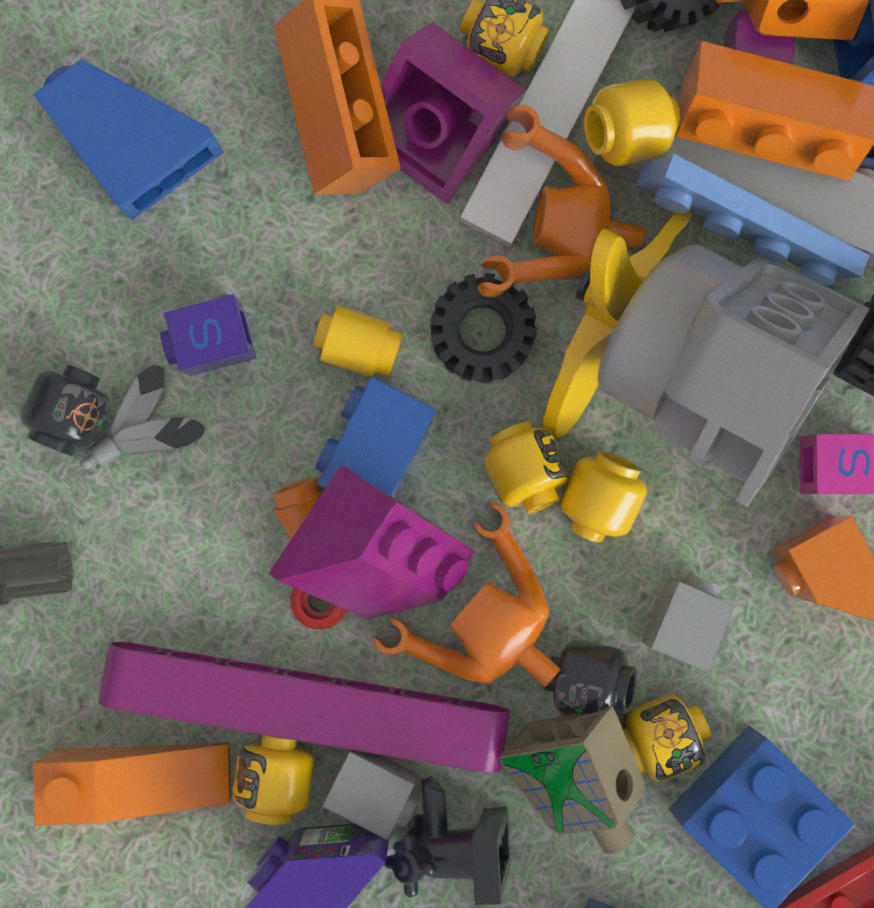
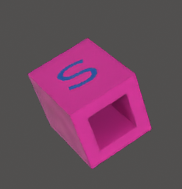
(837, 464)

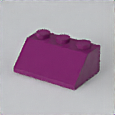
(370, 552)

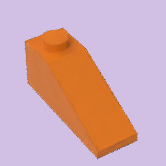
(128, 782)

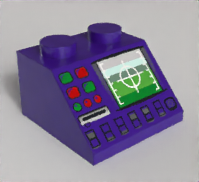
(317, 868)

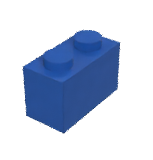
(379, 438)

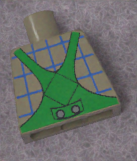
(578, 775)

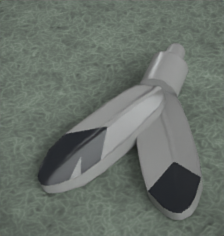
(130, 427)

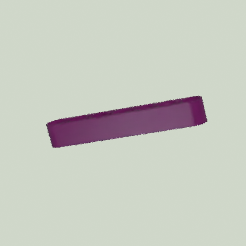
(304, 706)

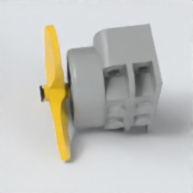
(704, 349)

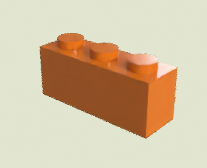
(336, 96)
(776, 111)

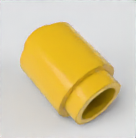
(357, 342)

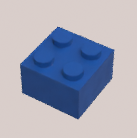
(761, 818)

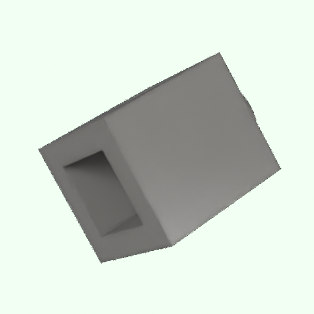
(689, 621)
(373, 792)

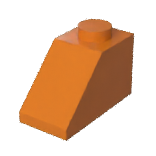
(829, 567)

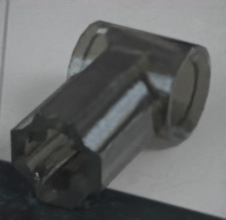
(35, 570)

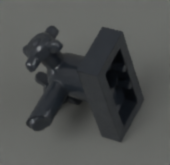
(454, 853)

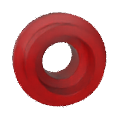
(312, 617)

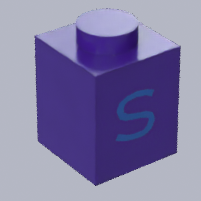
(207, 336)

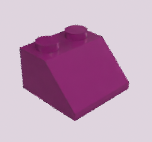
(444, 108)

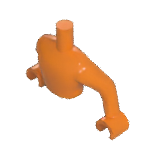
(565, 217)
(493, 626)

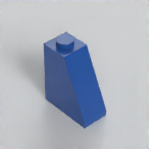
(125, 136)

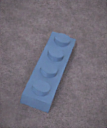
(737, 213)

